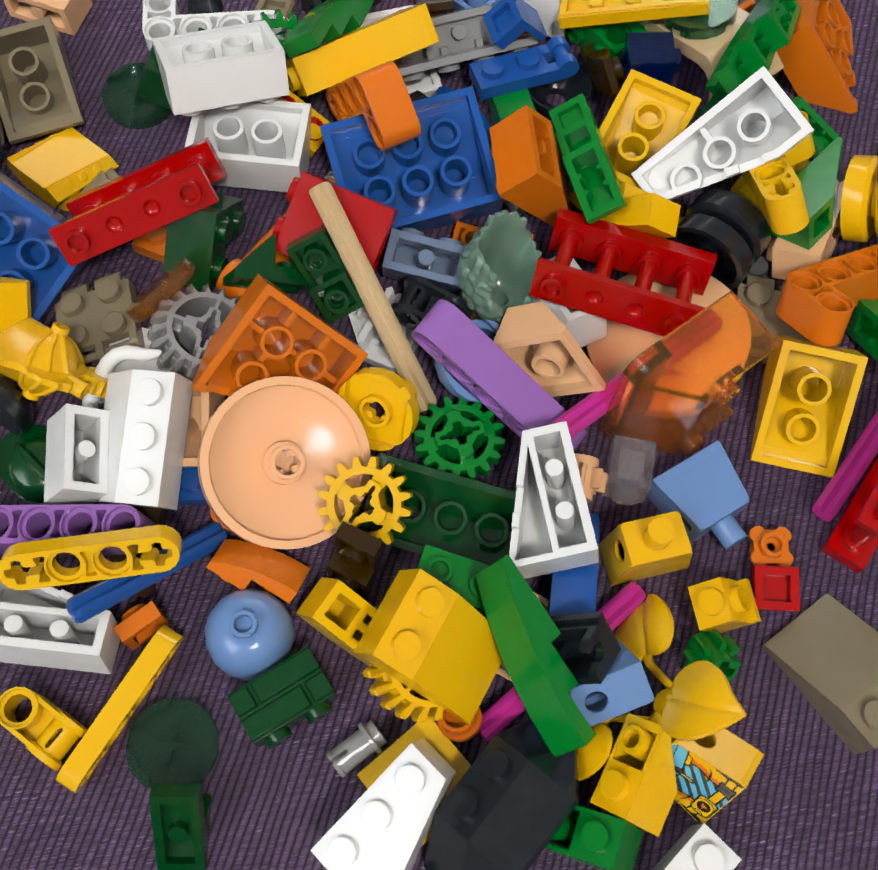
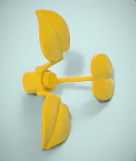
(690, 706)

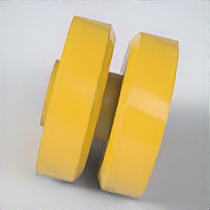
(860, 199)

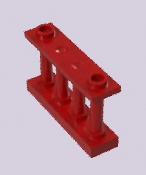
(139, 202)
(628, 251)
(856, 530)

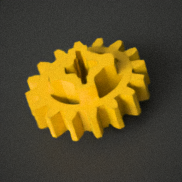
(348, 493)

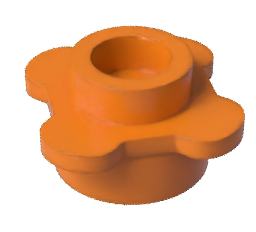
(762, 555)

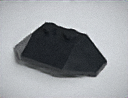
(504, 805)

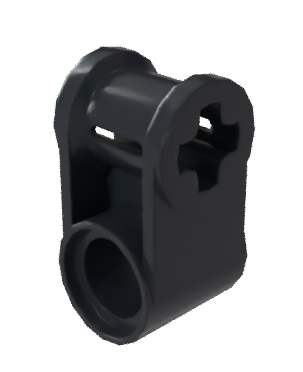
(424, 301)

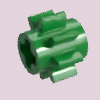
(714, 649)

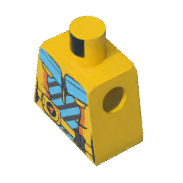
(711, 770)

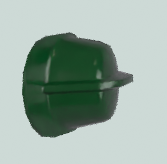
(24, 463)

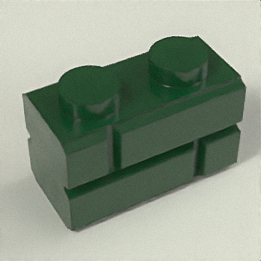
(283, 699)

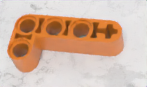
(383, 102)
(824, 294)

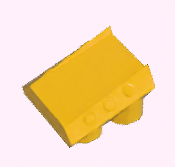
(60, 166)

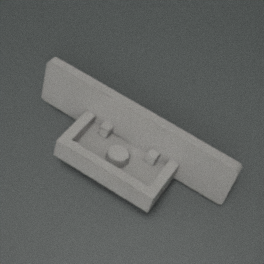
(461, 38)

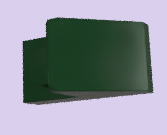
(262, 261)
(180, 825)

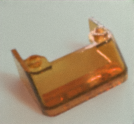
(685, 379)

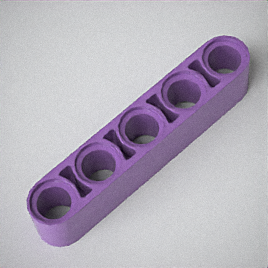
(486, 370)
(29, 522)

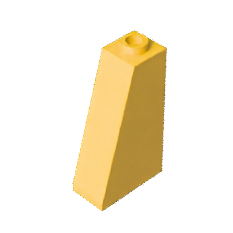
(361, 50)

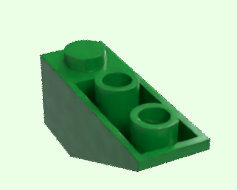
(820, 189)
(597, 840)

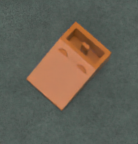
(529, 164)

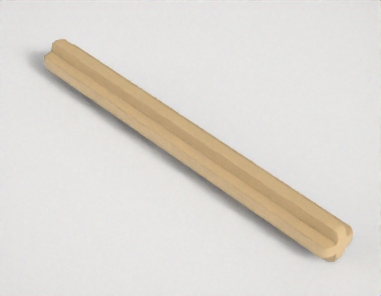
(371, 291)

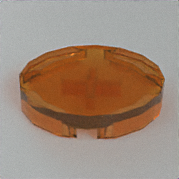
(162, 288)

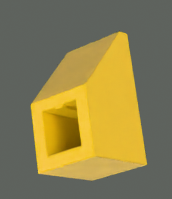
(639, 776)

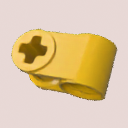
(48, 729)

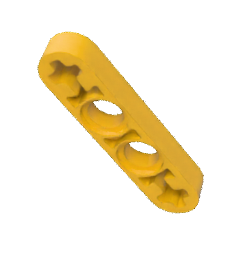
(92, 563)
(119, 709)

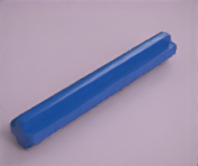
(113, 591)

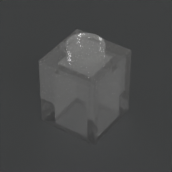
(629, 469)

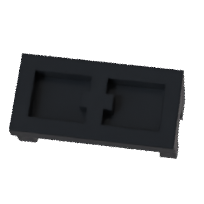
(586, 645)

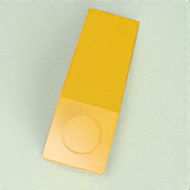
(338, 614)

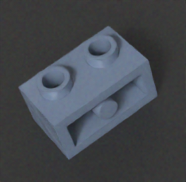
(430, 258)

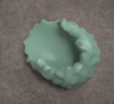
(498, 266)

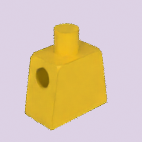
(650, 548)

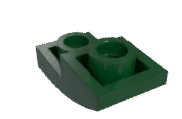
(325, 274)

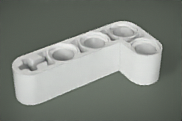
(163, 19)

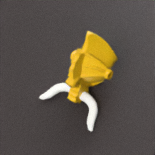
(50, 361)

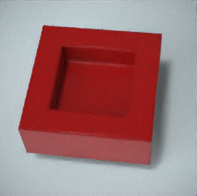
(776, 588)

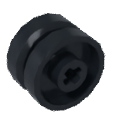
(727, 227)

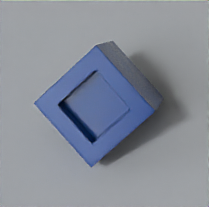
(512, 18)

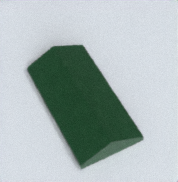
(449, 513)

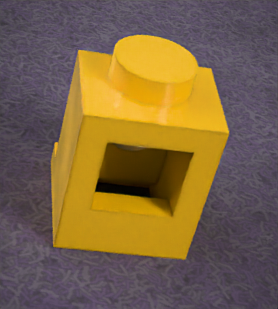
(724, 604)

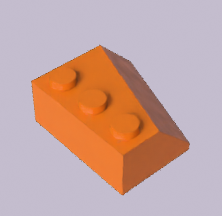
(819, 55)
(271, 338)

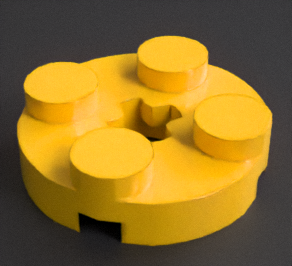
(396, 398)

